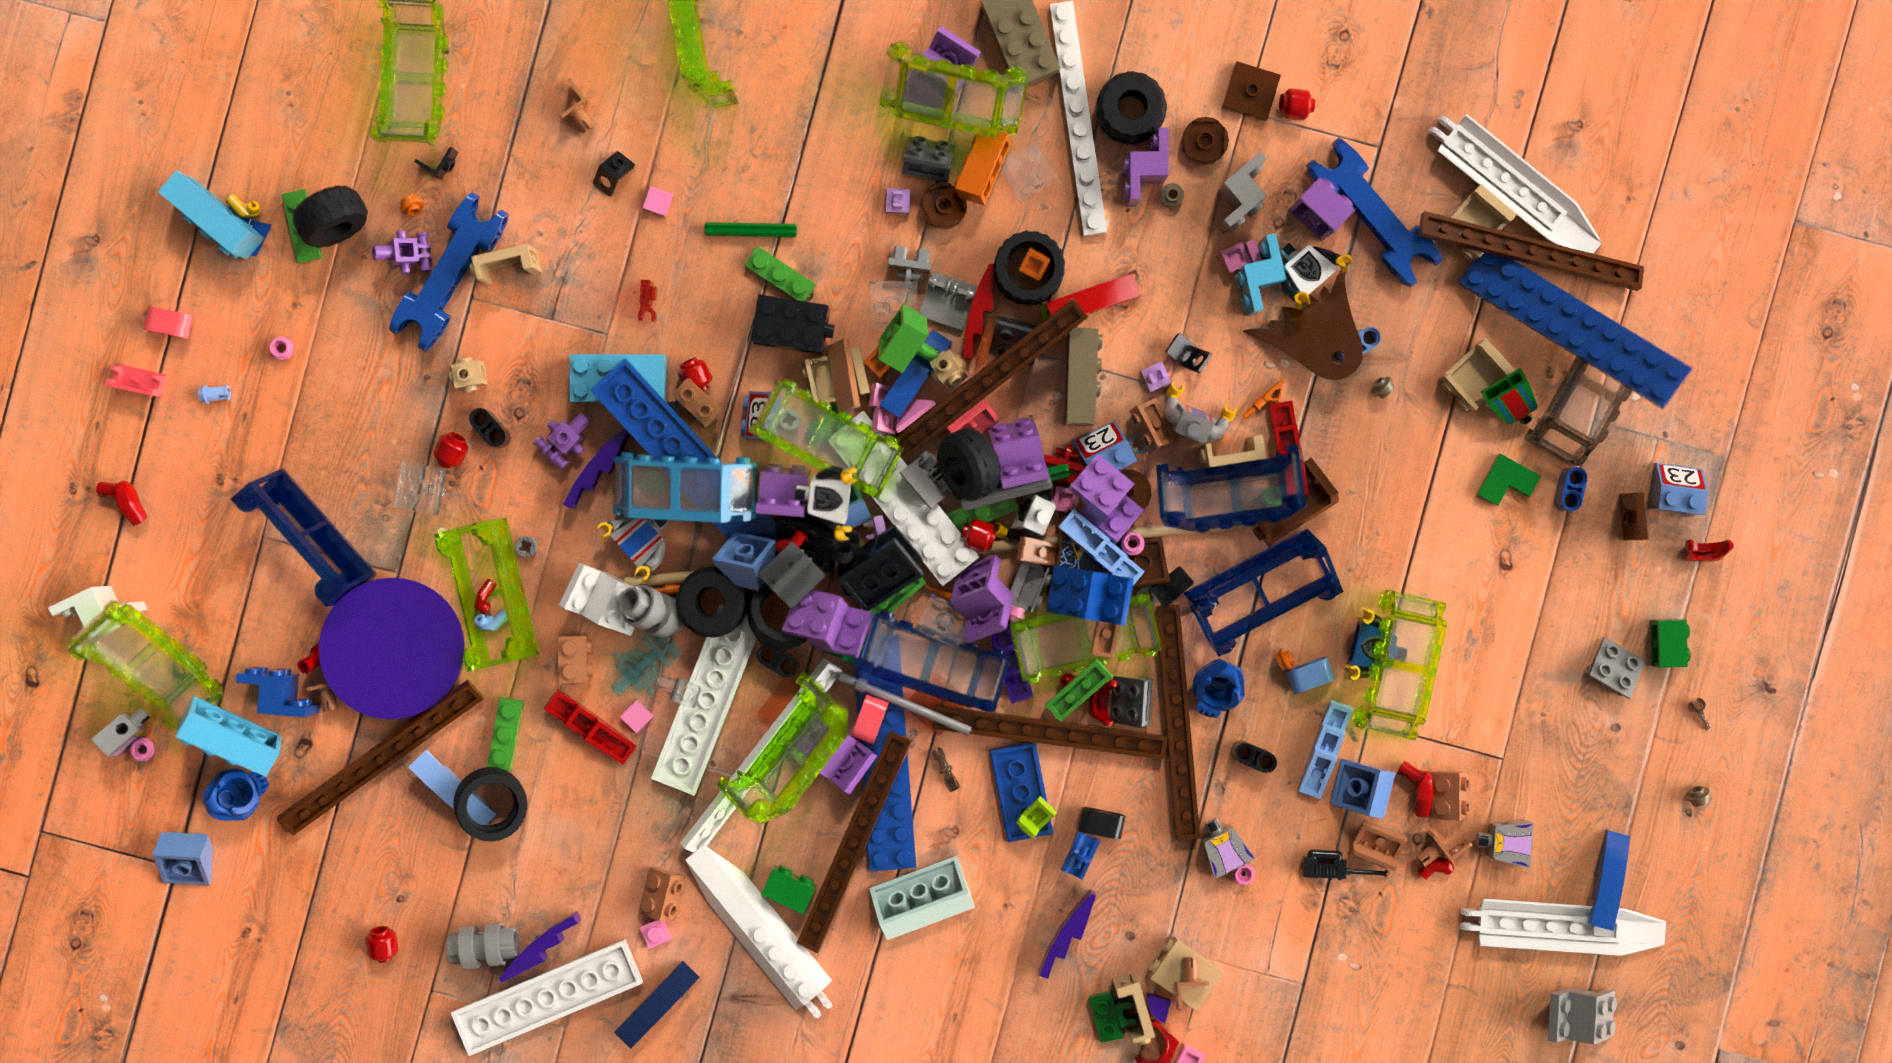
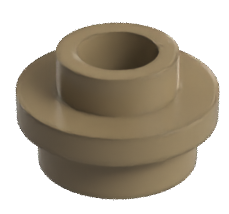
(1167, 200)
(1382, 387)
(1698, 796)

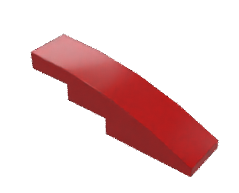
(1100, 296)
(981, 304)
(1286, 431)
(590, 726)

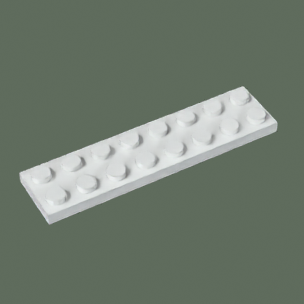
(925, 528)
(697, 729)
(546, 997)

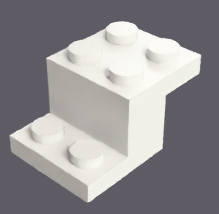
(596, 597)
(89, 604)

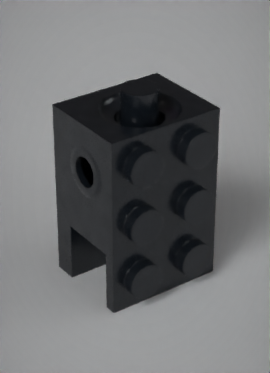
(791, 324)
(880, 569)

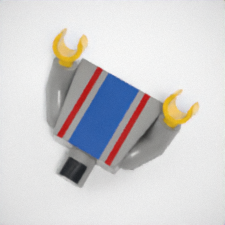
(1193, 422)
(639, 540)

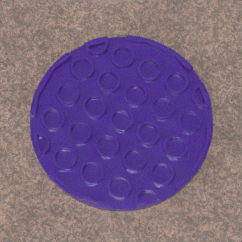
(391, 648)

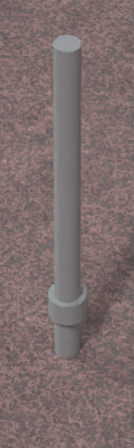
(862, 685)

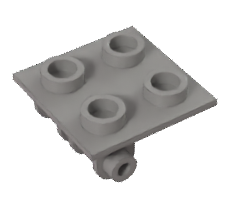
(947, 300)
(926, 479)
(1616, 668)

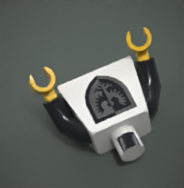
(1308, 270)
(829, 498)
(1031, 518)

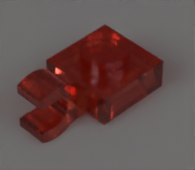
(648, 294)

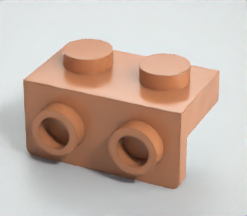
(692, 398)
(1152, 425)
(573, 659)
(1450, 795)
(1378, 845)
(661, 894)

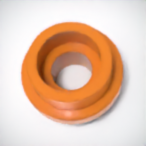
(411, 205)
(1285, 659)

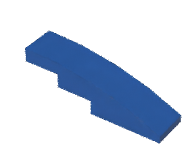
(913, 377)
(1609, 880)

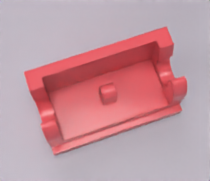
(137, 380)
(977, 418)

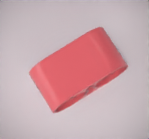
(168, 322)
(870, 719)

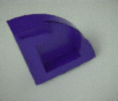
(1158, 1006)

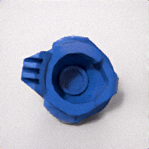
(1218, 687)
(234, 794)

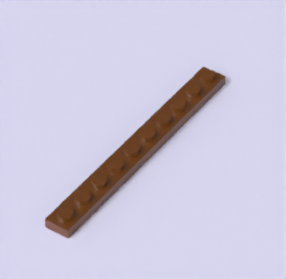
(1530, 251)
(991, 377)
(1177, 722)
(1056, 732)
(379, 758)
(854, 841)

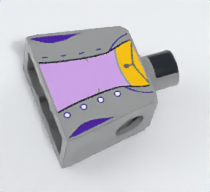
(115, 740)
(1508, 842)
(1224, 849)

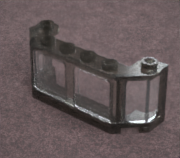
(1578, 414)

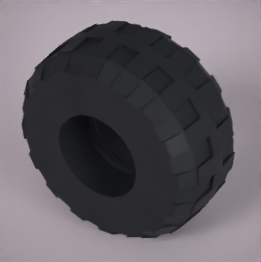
(1137, 86)
(330, 216)
(969, 464)
(690, 609)

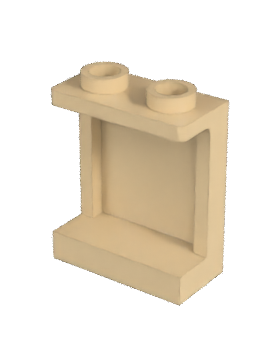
(1482, 209)
(486, 262)
(1474, 373)
(821, 381)
(1255, 447)
(1170, 969)
(1129, 985)

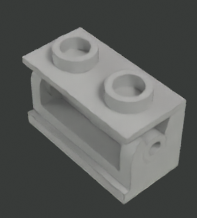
(1028, 585)

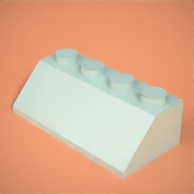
(921, 898)

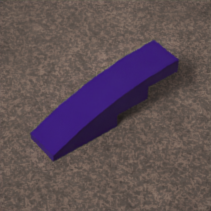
(592, 472)
(1017, 689)
(1071, 927)
(535, 952)

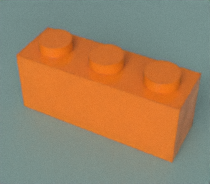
(982, 167)

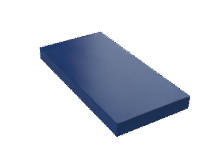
(1018, 785)

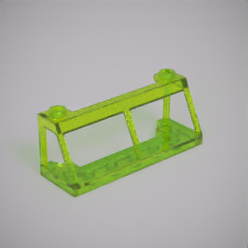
(498, 536)

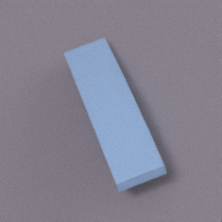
(1099, 547)
(1325, 749)
(445, 783)

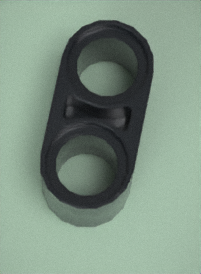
(489, 428)
(776, 663)
(1253, 757)
(1101, 823)

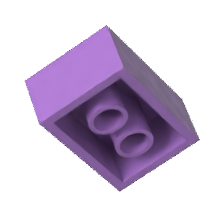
(1322, 208)

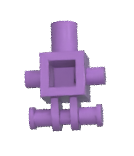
(404, 253)
(565, 438)

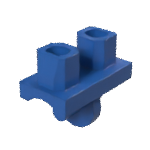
(1080, 855)

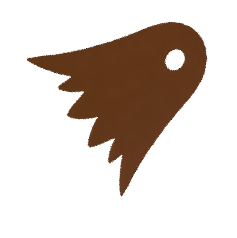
(1319, 332)

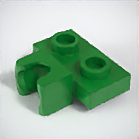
(1111, 1015)

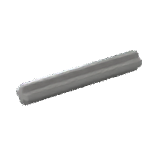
(1008, 493)

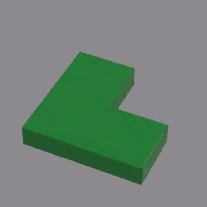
(1506, 474)

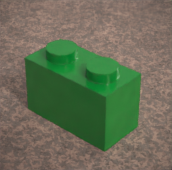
(1669, 643)
(789, 888)

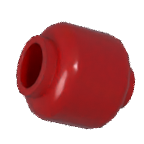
(1296, 104)
(696, 371)
(450, 450)
(978, 535)
(381, 944)

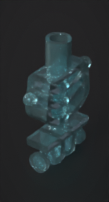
(628, 678)

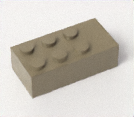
(1021, 38)
(1081, 376)

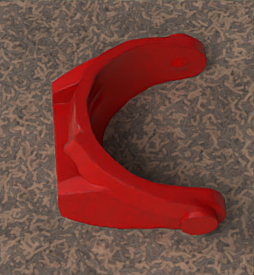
(1717, 550)
(1101, 712)
(1171, 1045)

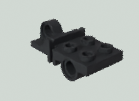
(820, 542)

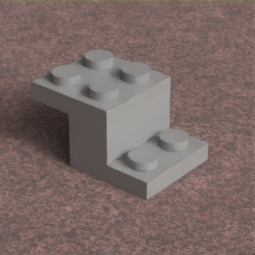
(1243, 193)
(1582, 1015)

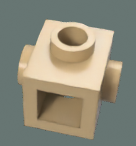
(949, 368)
(475, 378)

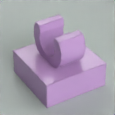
(898, 201)
(1155, 376)
(878, 525)

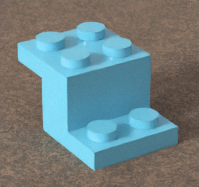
(1260, 275)

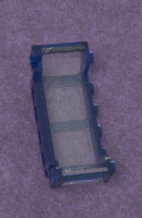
(1232, 493)
(928, 666)

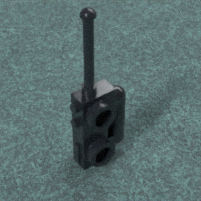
(1331, 870)

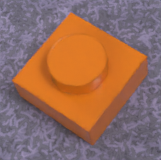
(1034, 264)
(875, 364)

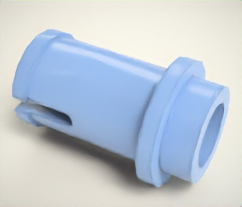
(216, 393)

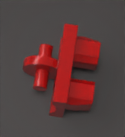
(1075, 469)

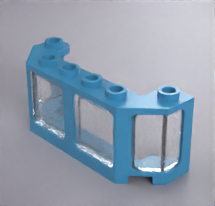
(685, 488)

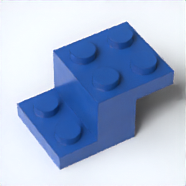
(1089, 595)
(278, 692)

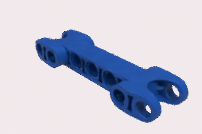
(1376, 215)
(468, 240)

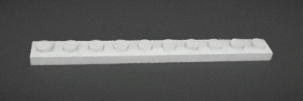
(1078, 118)
(721, 806)

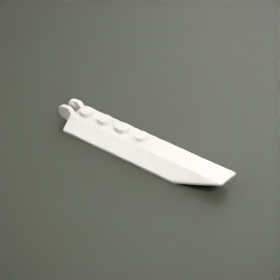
(1516, 183)
(1561, 928)
(760, 930)

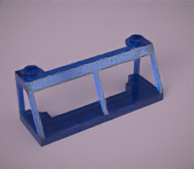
(284, 490)
(1204, 596)

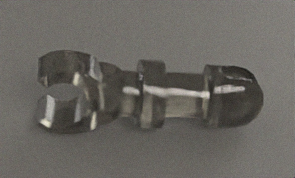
(945, 769)

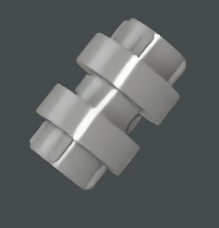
(650, 611)
(493, 945)

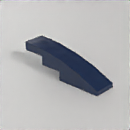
(656, 1004)

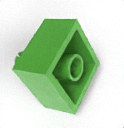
(904, 339)

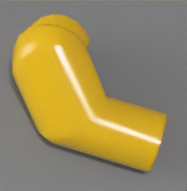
(243, 210)

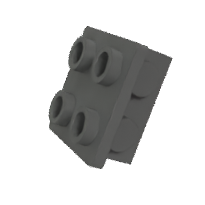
(928, 158)
(1008, 333)
(791, 575)
(1131, 701)

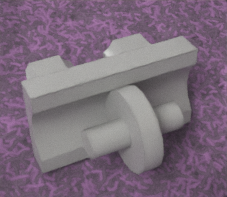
(920, 264)

